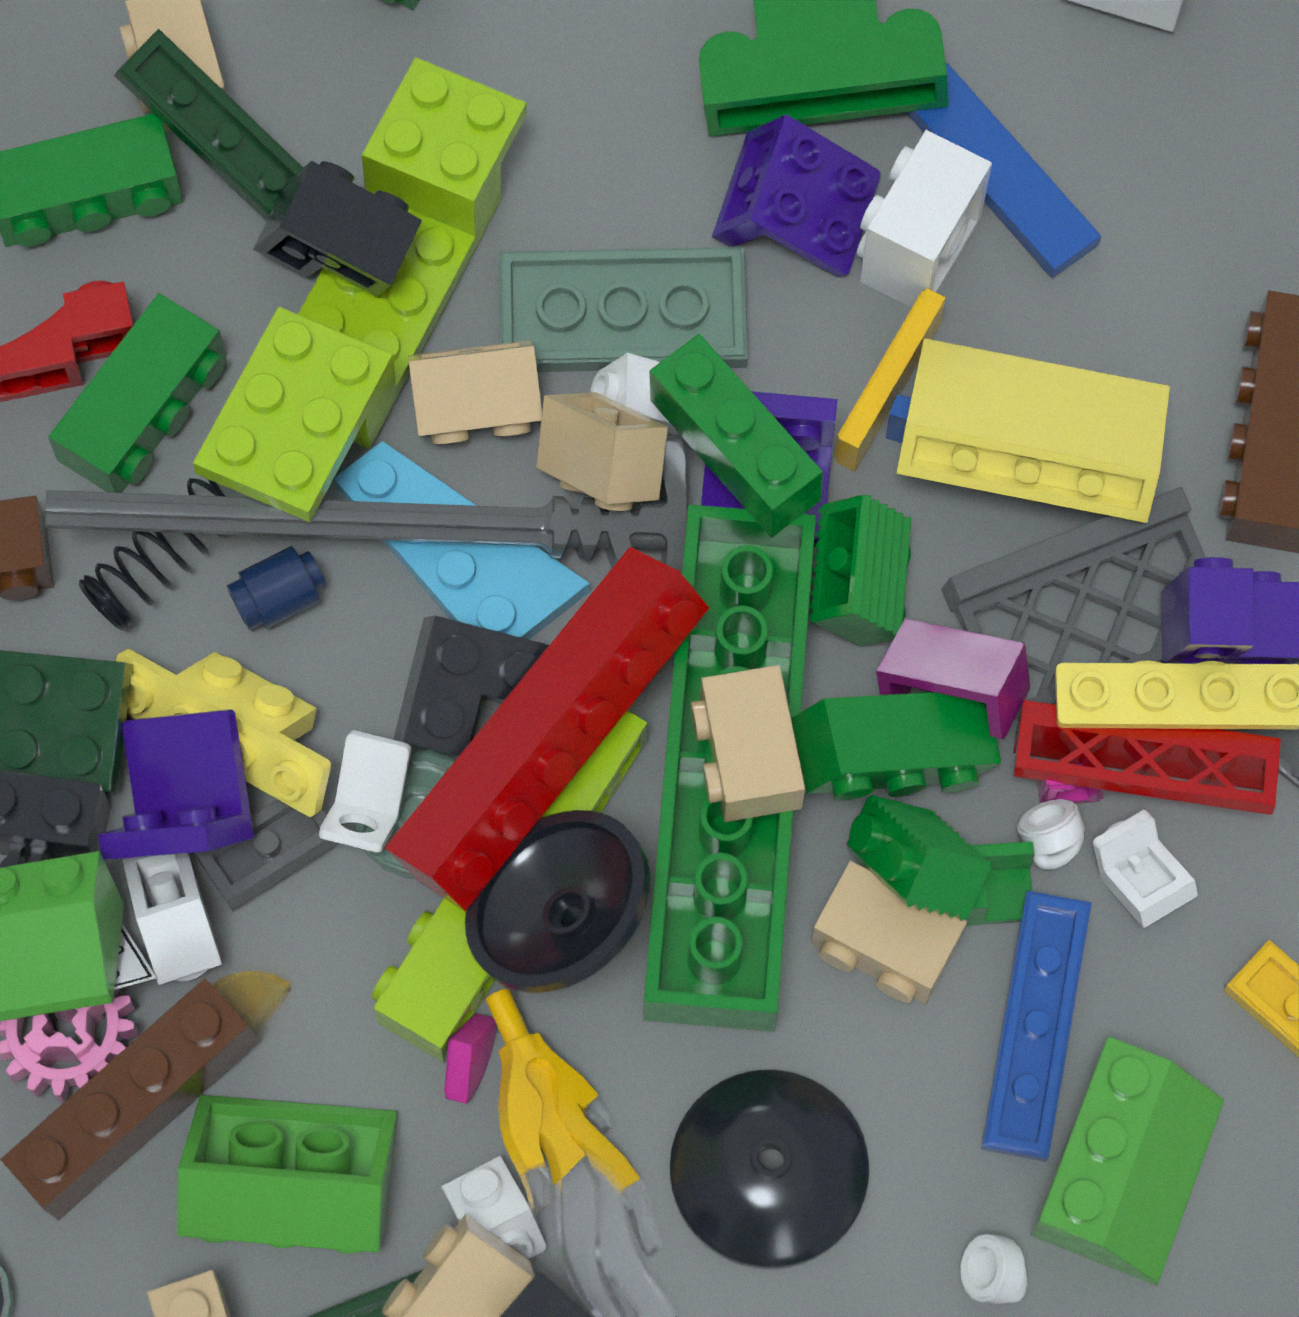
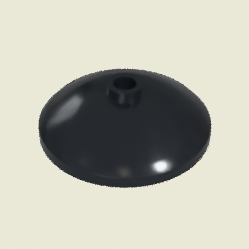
(560, 903)
(760, 1213)

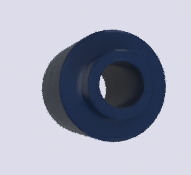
(276, 588)

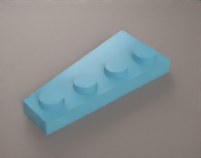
(473, 583)

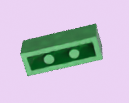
(86, 180)
(139, 396)
(735, 435)
(893, 744)

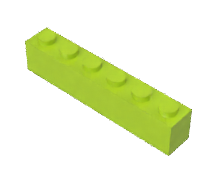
(439, 978)

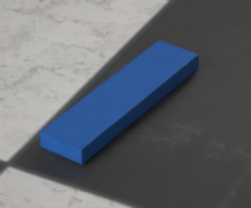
(1017, 186)
(1036, 1026)

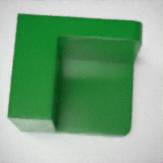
(1006, 884)

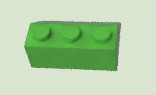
(58, 935)
(1129, 1162)
(286, 1174)

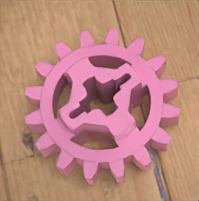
(46, 1047)

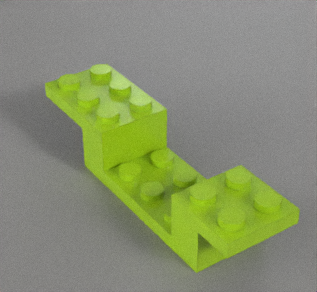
(344, 357)

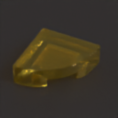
(253, 995)

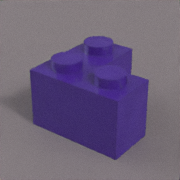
(1229, 616)

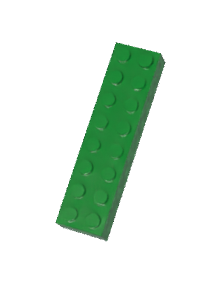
(717, 880)

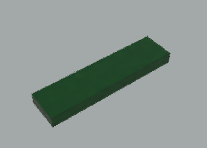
(208, 122)

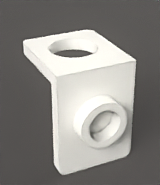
(368, 791)

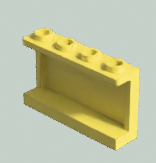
(1035, 430)

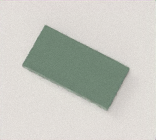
(613, 302)

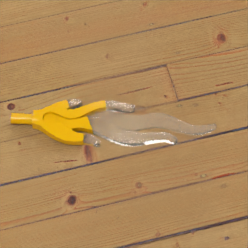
(557, 1110)

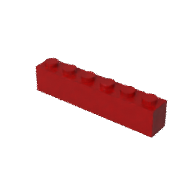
(547, 727)

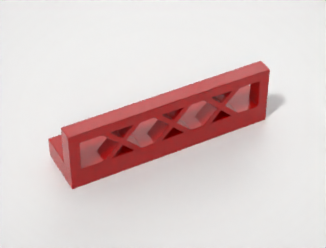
(1193, 754)

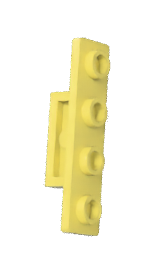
(1177, 695)
(266, 719)

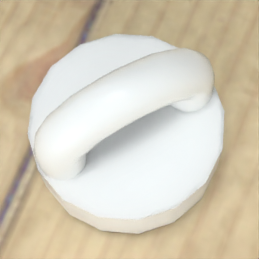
(1055, 831)
(993, 1270)

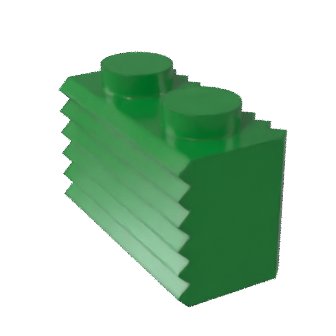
(861, 570)
(918, 857)

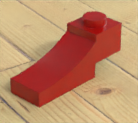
(79, 332)

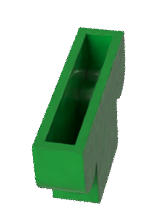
(822, 65)

